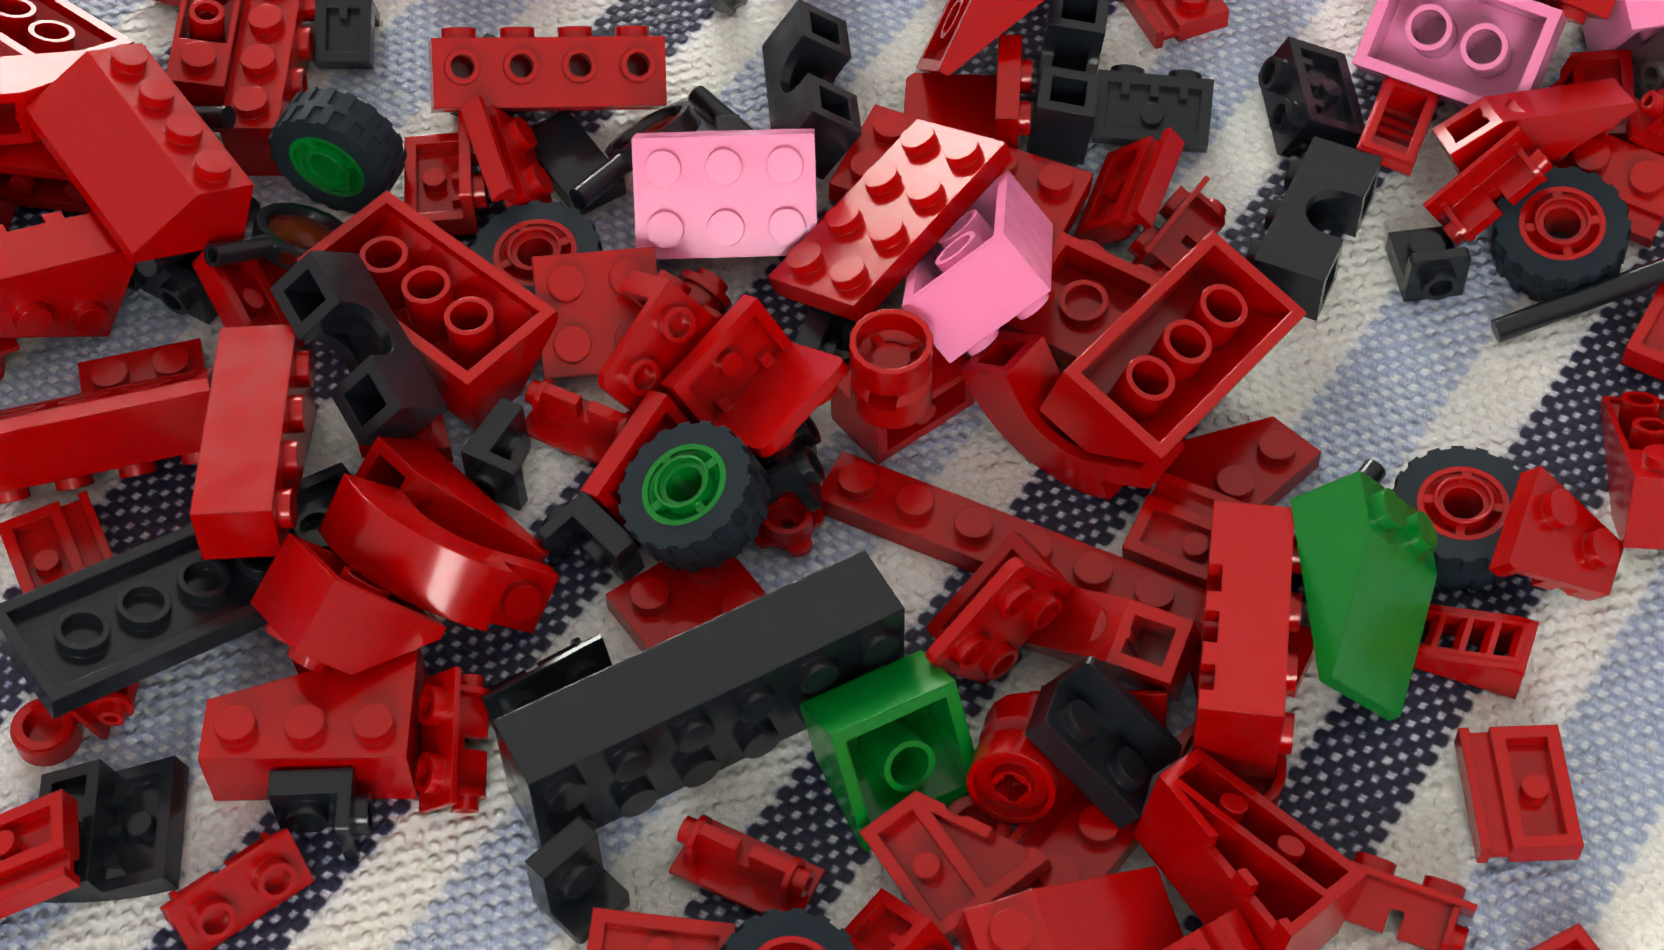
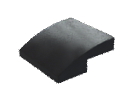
(127, 827)

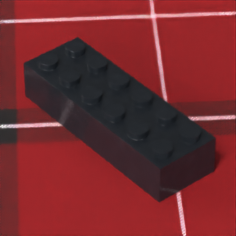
(696, 699)

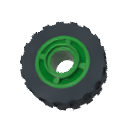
(336, 149)
(694, 496)

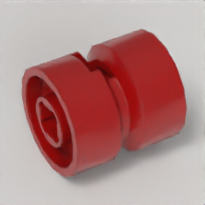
(891, 368)
(1008, 771)

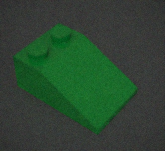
(1365, 587)

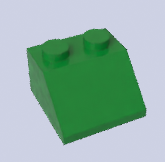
(891, 737)

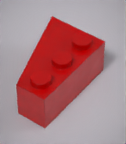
(61, 278)
(318, 724)
(1241, 851)

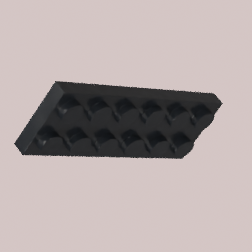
(142, 610)

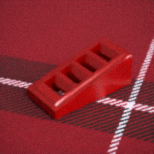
(1398, 124)
(1482, 668)

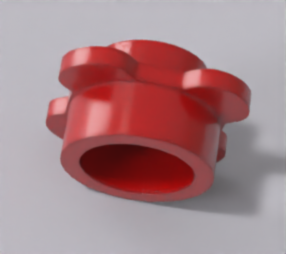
(789, 511)

